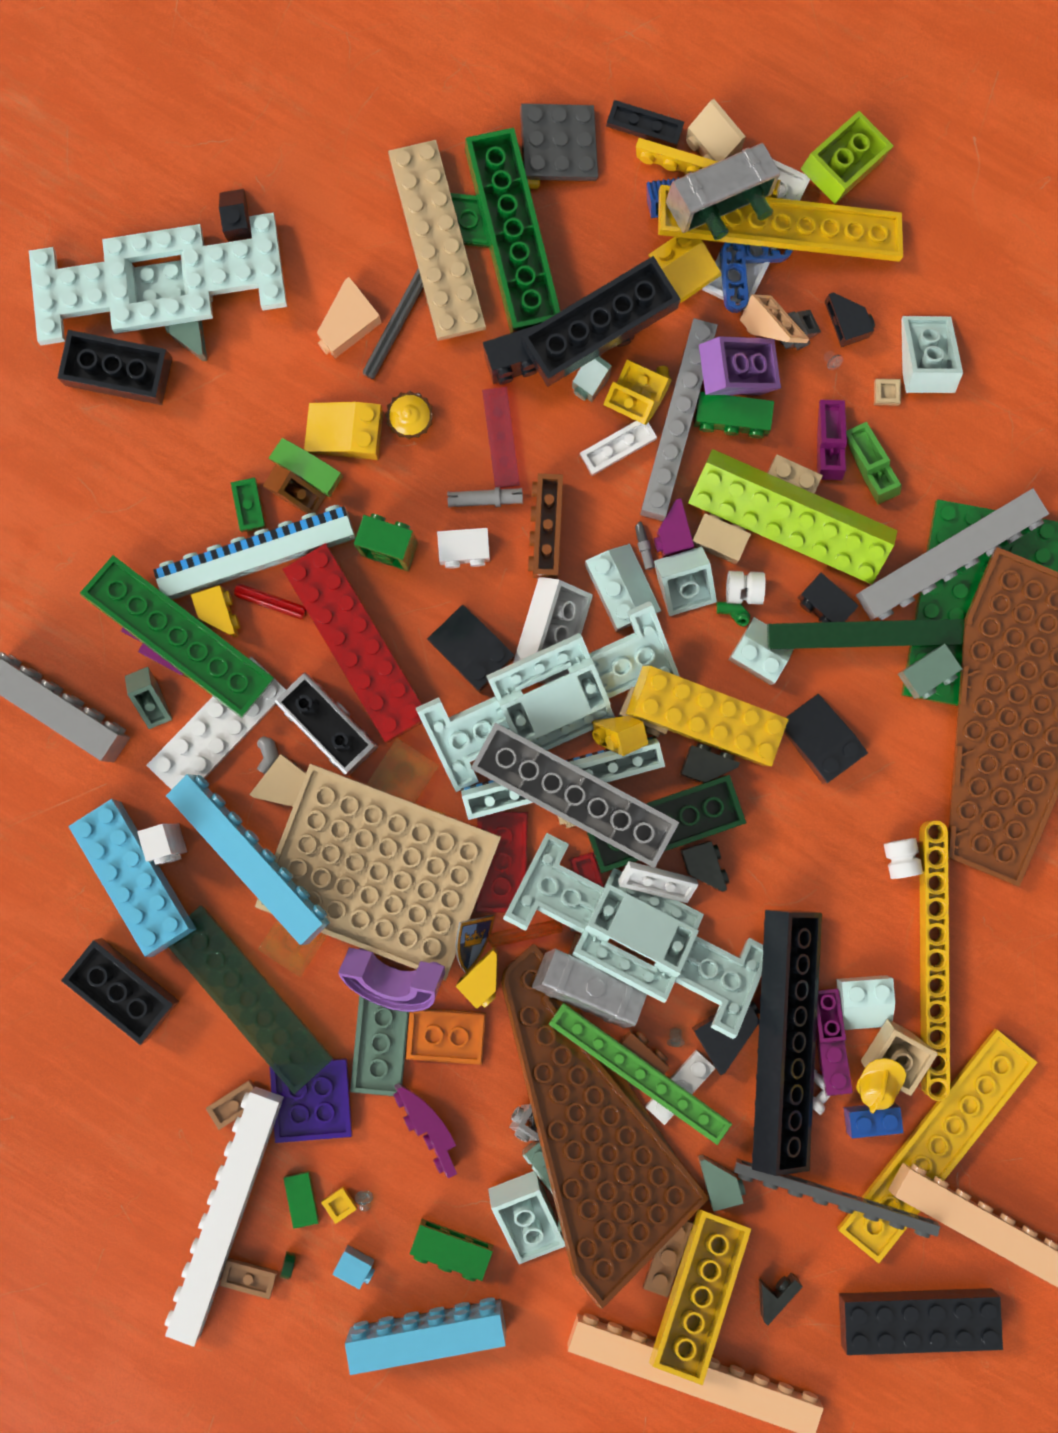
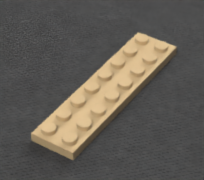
(436, 240)

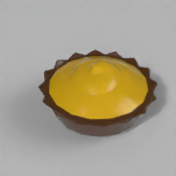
(409, 415)

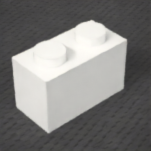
(463, 547)

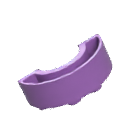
(389, 986)

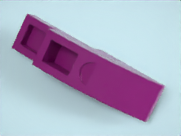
(831, 1044)
(424, 1120)

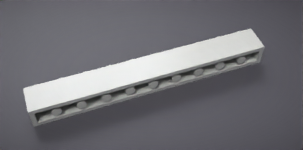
(224, 1216)

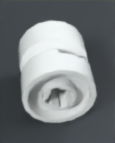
(745, 587)
(903, 858)

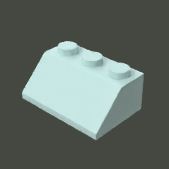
(620, 584)

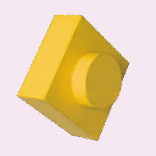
(339, 1204)

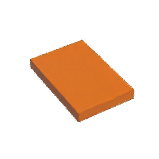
(446, 1036)

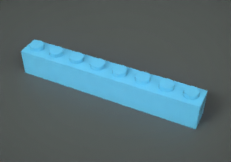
(248, 859)

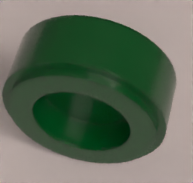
(288, 1265)

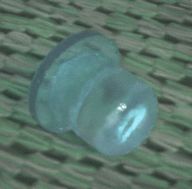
(675, 1038)
(364, 1200)

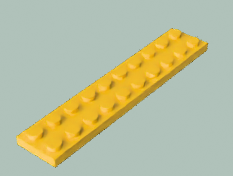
(803, 228)
(944, 1134)

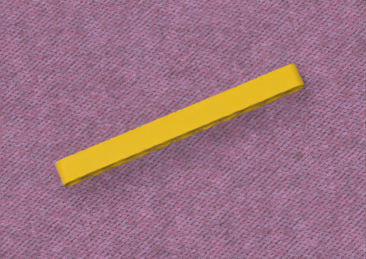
(927, 948)

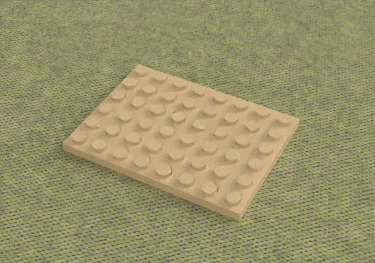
(384, 867)

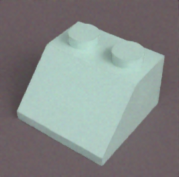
(686, 581)
(755, 657)
(866, 1001)

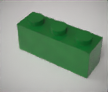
(734, 415)
(451, 1250)

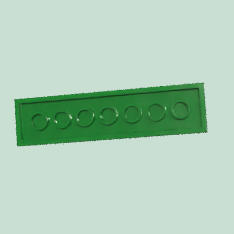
(177, 636)

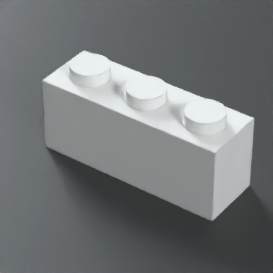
(162, 843)

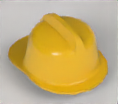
(881, 1083)

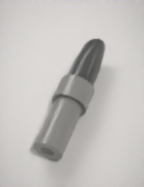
(644, 546)

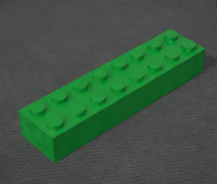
(511, 228)

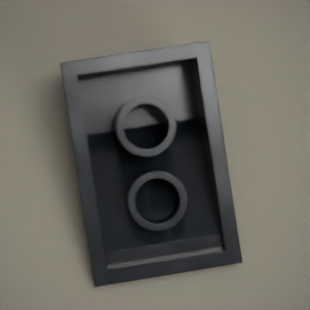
(470, 647)
(823, 739)

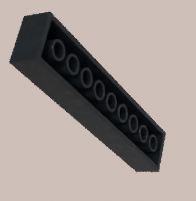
(787, 1042)

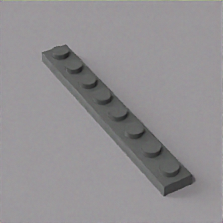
(847, 1202)

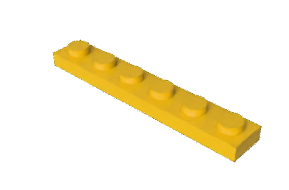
(675, 159)

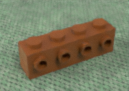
(547, 526)

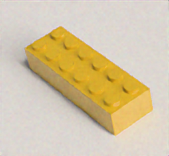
(706, 716)
(699, 1297)

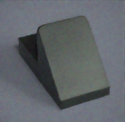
(774, 1301)

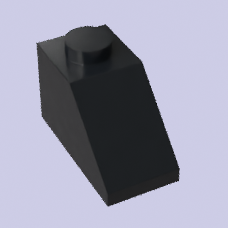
(234, 215)
(849, 319)

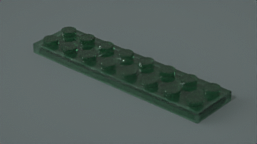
(251, 1002)

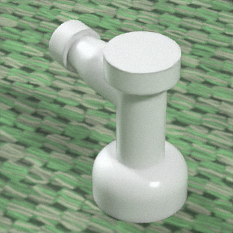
(821, 1098)

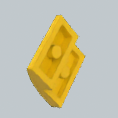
(637, 392)

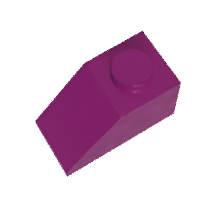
(674, 532)

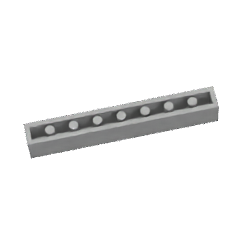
(677, 423)
(952, 554)

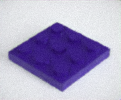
(317, 1109)

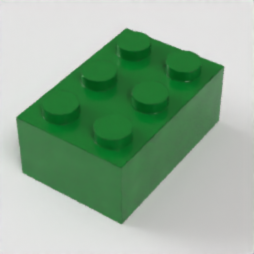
(386, 542)

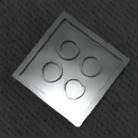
(559, 142)

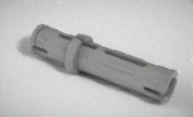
(485, 497)

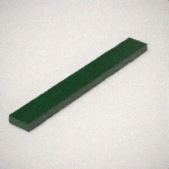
(865, 634)

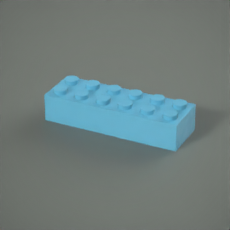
(134, 885)
(425, 1336)

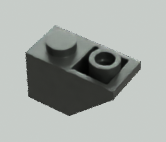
(704, 765)
(703, 864)

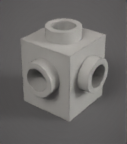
(519, 1119)

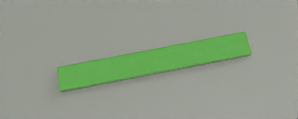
(640, 1073)

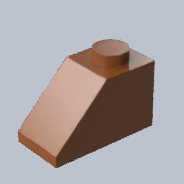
(294, 490)

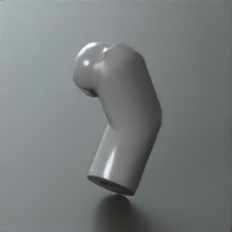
(269, 753)

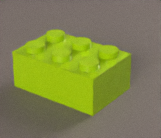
(846, 157)

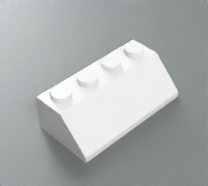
(553, 616)

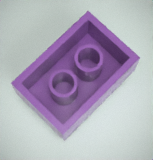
(739, 366)

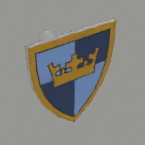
(471, 940)

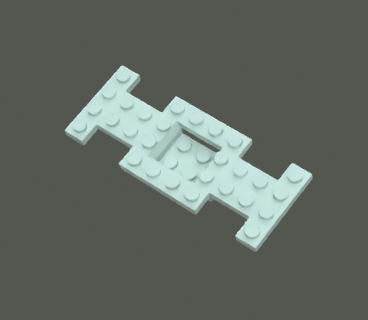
(156, 292)
(556, 709)
(646, 924)

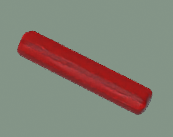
(270, 601)

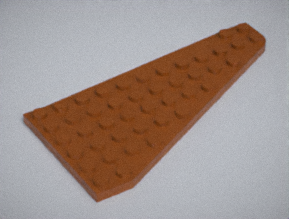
(605, 1159)

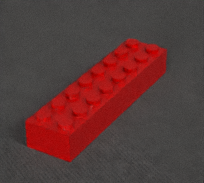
(355, 642)

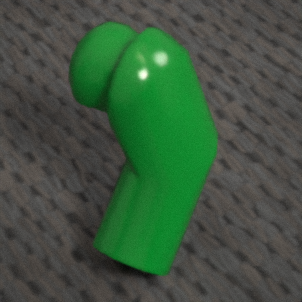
(736, 611)

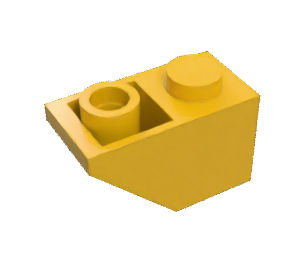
(214, 609)
(620, 734)

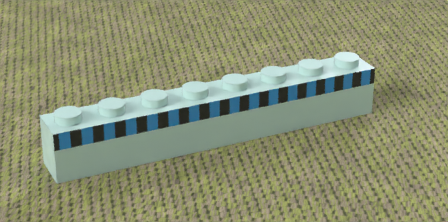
(254, 553)
(604, 764)

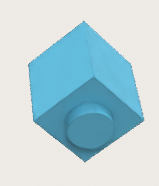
(354, 1267)

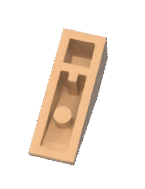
(768, 319)

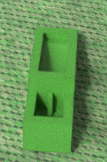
(873, 463)
(306, 466)

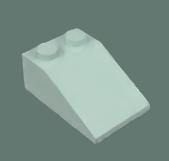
(930, 355)
(526, 1217)

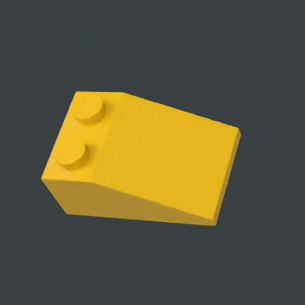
(344, 429)

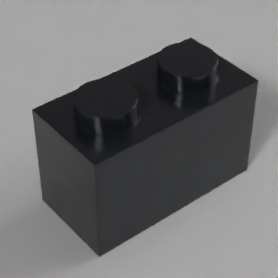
(826, 600)

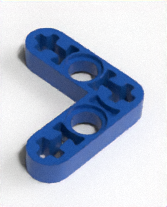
(744, 257)

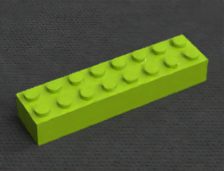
(793, 517)

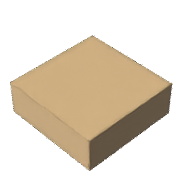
(887, 392)

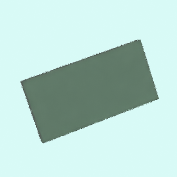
(378, 1049)

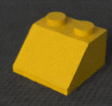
(686, 265)
(481, 980)

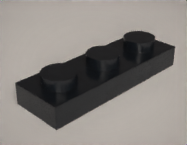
(645, 124)

